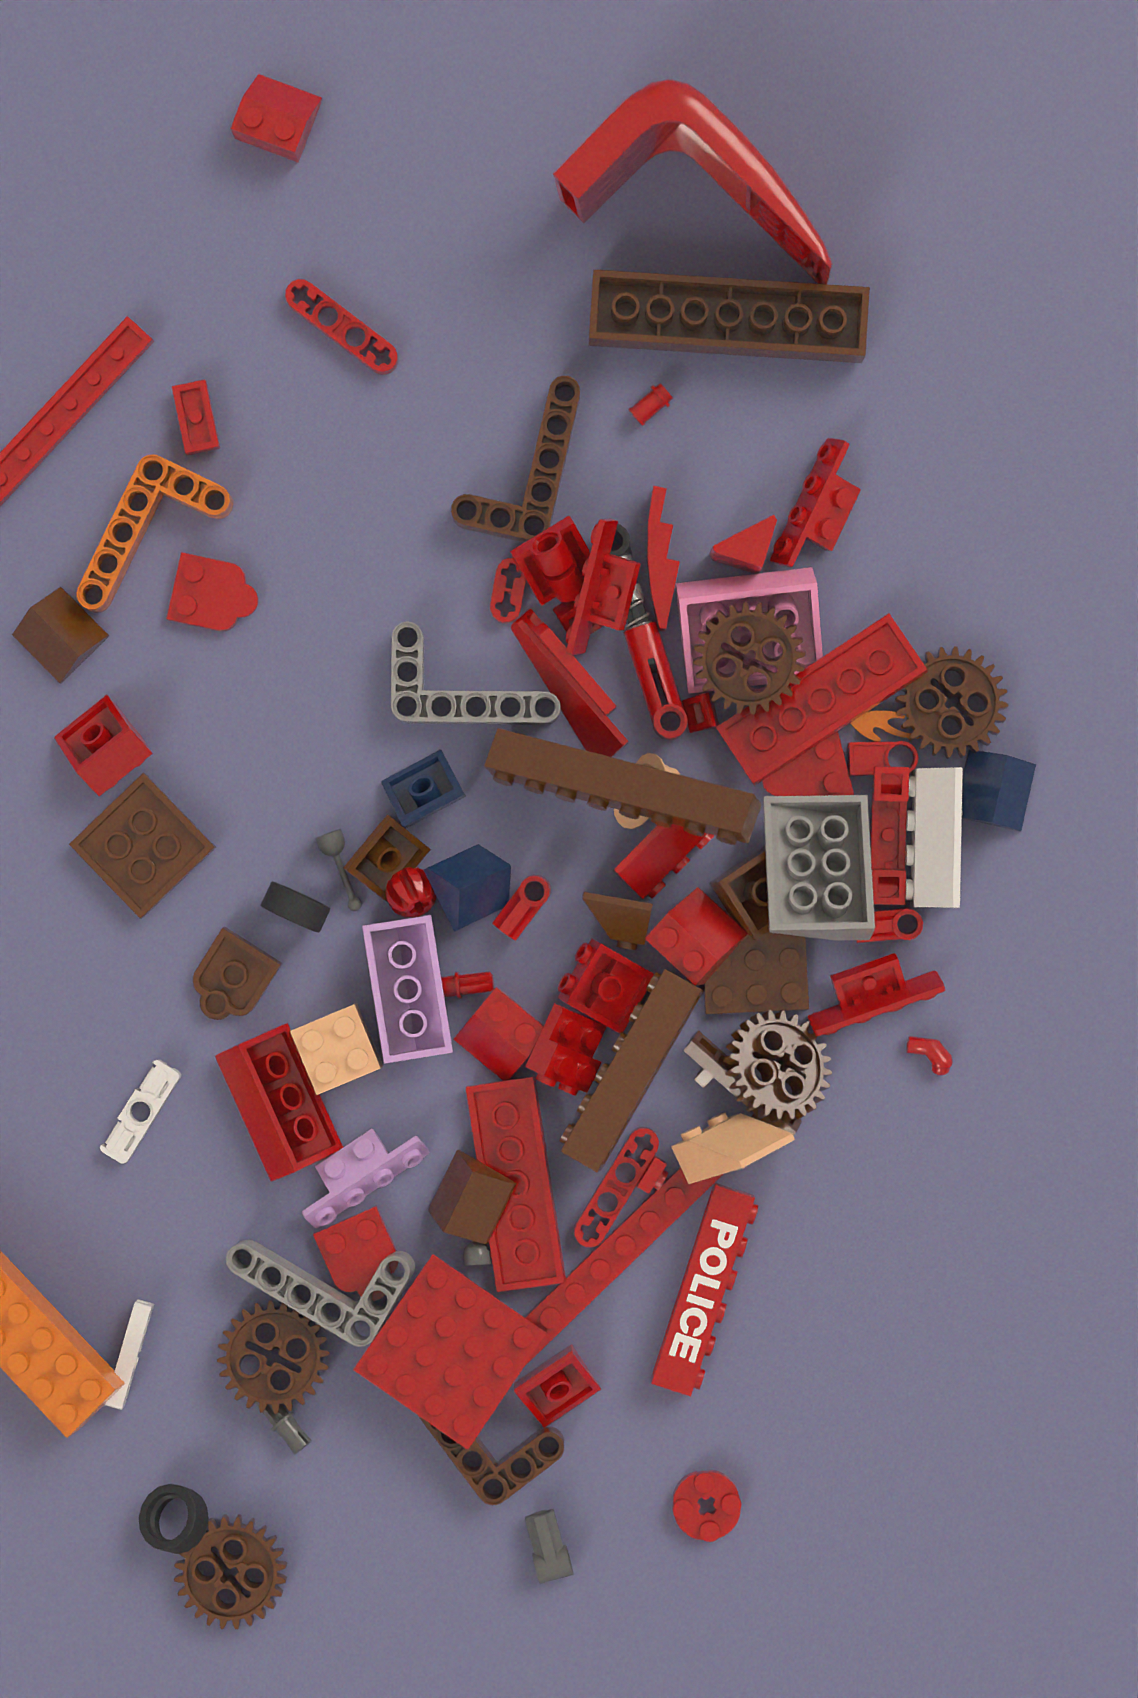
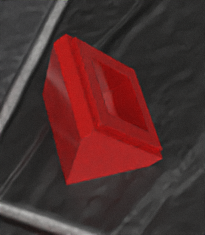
(700, 712)

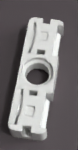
(130, 1132)
(131, 1346)

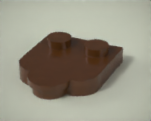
(233, 976)

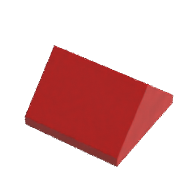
(747, 548)
(556, 1386)

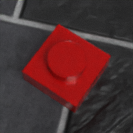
(654, 1175)

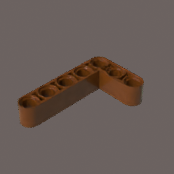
(538, 475)
(501, 1469)

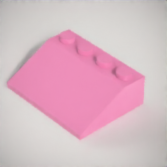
(788, 590)

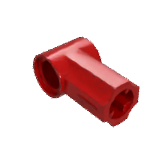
(521, 909)
(887, 928)

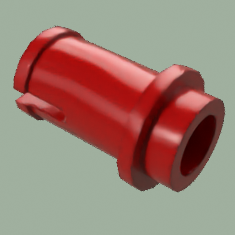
(651, 404)

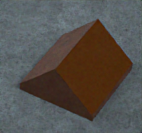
(59, 634)
(385, 853)
(470, 1199)

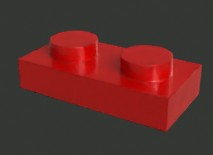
(196, 417)

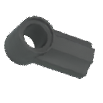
(549, 1555)

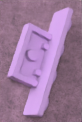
(358, 1172)

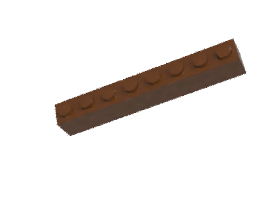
(623, 786)

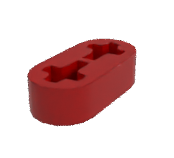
(500, 589)

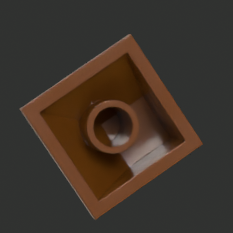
(620, 918)

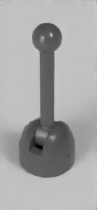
(332, 845)
(476, 1254)

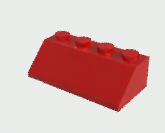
(278, 1102)

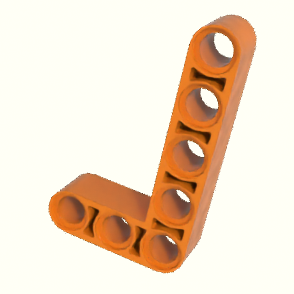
(140, 521)

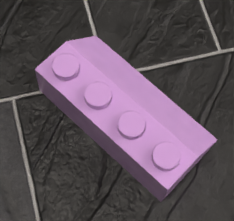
(407, 989)

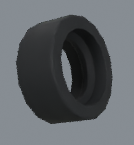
(295, 907)
(151, 1513)

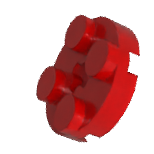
(705, 1485)

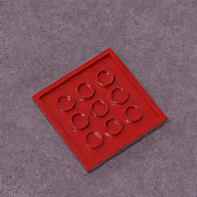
(450, 1351)

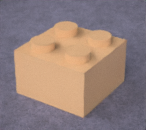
(336, 1049)

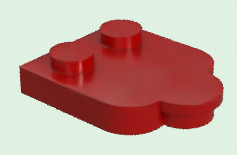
(210, 594)
(814, 773)
(356, 1250)

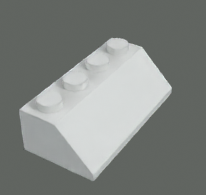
(935, 838)

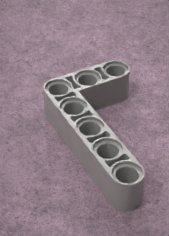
(459, 699)
(323, 1293)

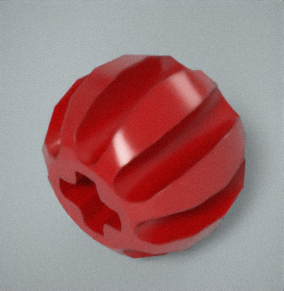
(410, 893)

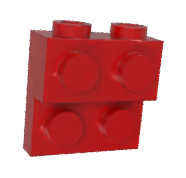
(604, 985)
(567, 1051)

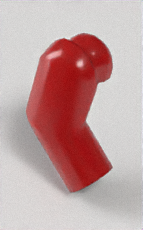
(935, 1052)

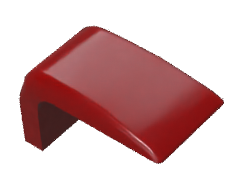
(683, 120)

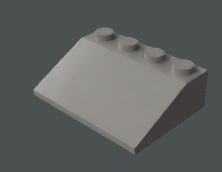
(819, 866)

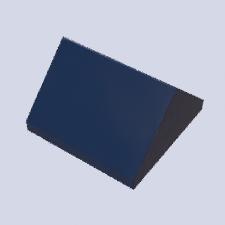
(423, 789)
(996, 789)
(470, 885)

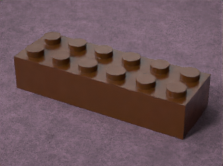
(631, 1070)

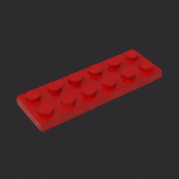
(826, 700)
(512, 1142)

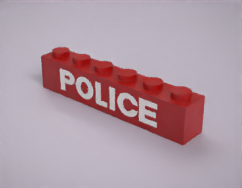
(703, 1288)

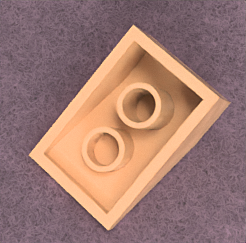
(726, 1145)

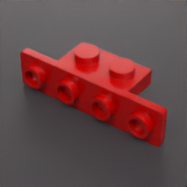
(820, 507)
(605, 589)
(871, 991)

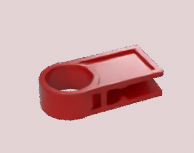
(866, 755)

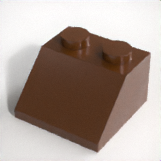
(745, 893)

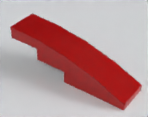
(661, 571)

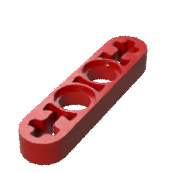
(340, 328)
(620, 1189)

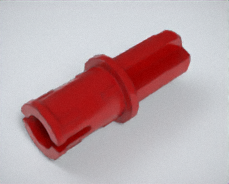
(467, 984)

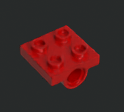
(554, 562)

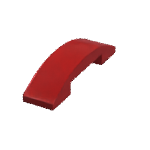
(888, 834)

